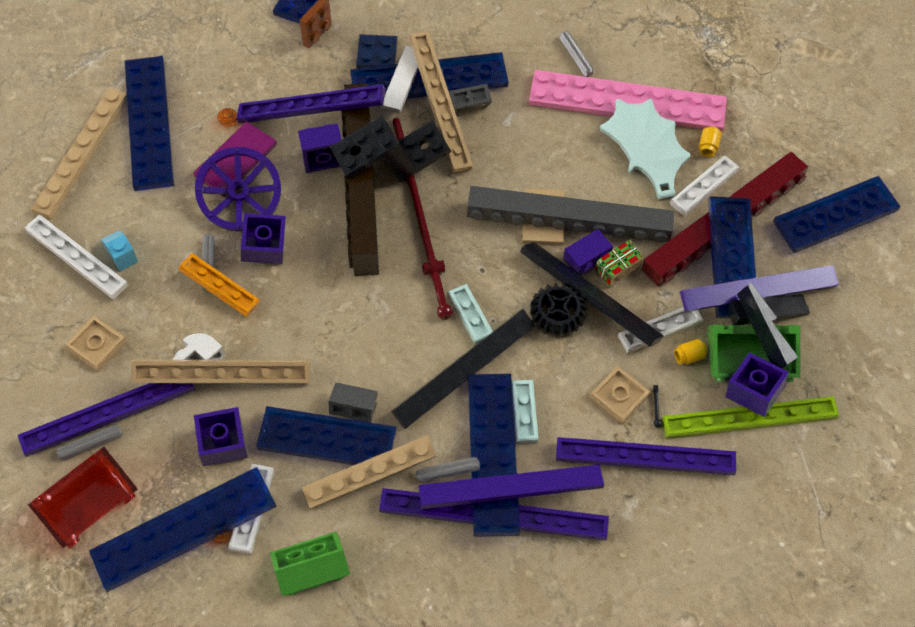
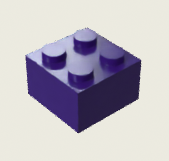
(316, 148)
(262, 238)
(757, 384)
(220, 436)

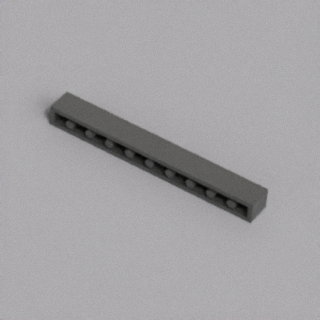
(570, 214)

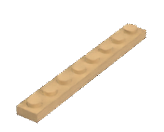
(440, 101)
(79, 154)
(220, 371)

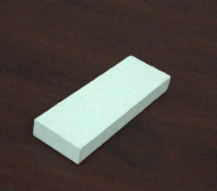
(470, 313)
(524, 412)

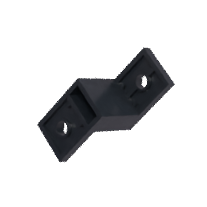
(379, 142)

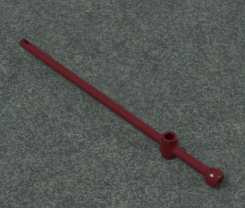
(433, 266)

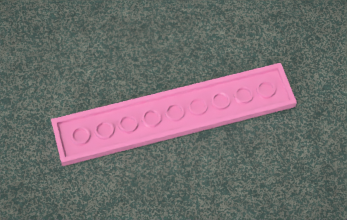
(600, 95)

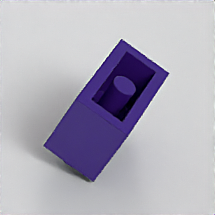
(586, 252)

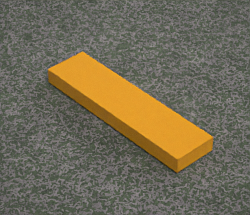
(219, 284)

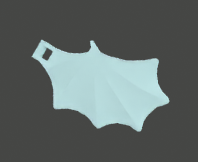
(648, 143)

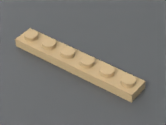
(369, 472)

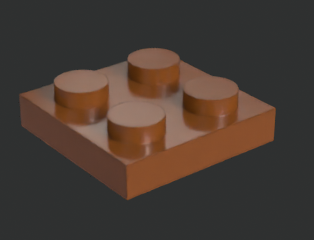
(315, 22)

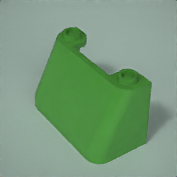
(732, 343)

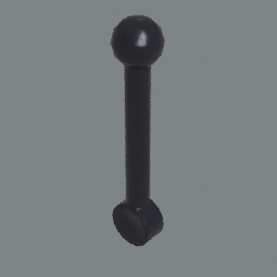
(657, 422)

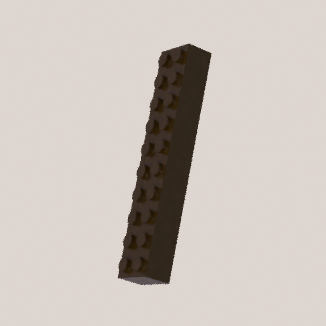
(360, 202)

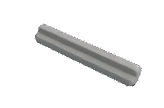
(576, 53)
(208, 250)
(89, 442)
(448, 469)

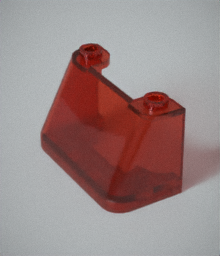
(83, 497)

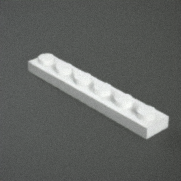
(76, 257)

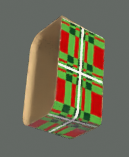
(619, 263)

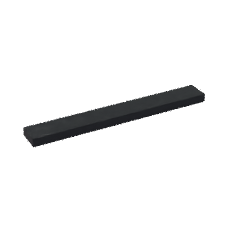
(592, 294)
(458, 371)

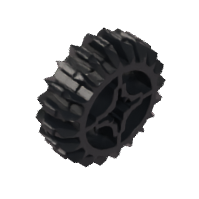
(558, 317)

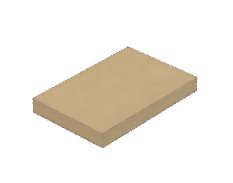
(543, 234)

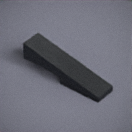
(782, 306)
(761, 318)

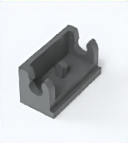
(470, 97)
(353, 402)

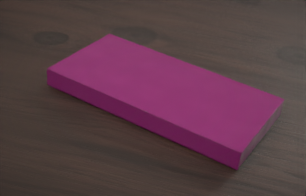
(248, 137)

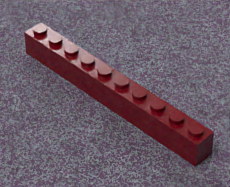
(696, 240)

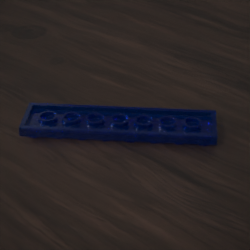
(457, 73)
(149, 123)
(494, 446)
(181, 529)

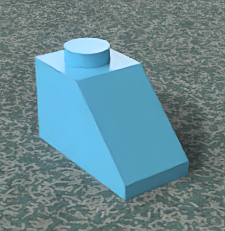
(120, 250)

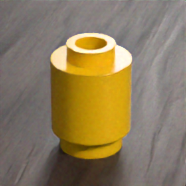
(710, 141)
(690, 352)

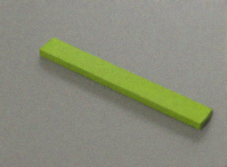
(743, 419)

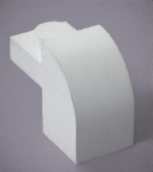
(200, 347)

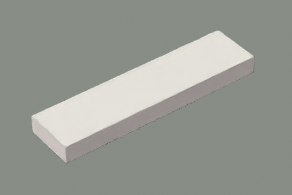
(401, 82)
(704, 185)
(667, 324)
(244, 536)

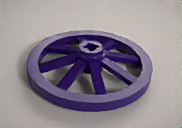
(238, 183)

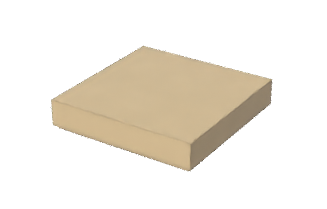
(96, 343)
(620, 394)

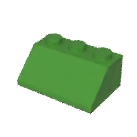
(309, 564)

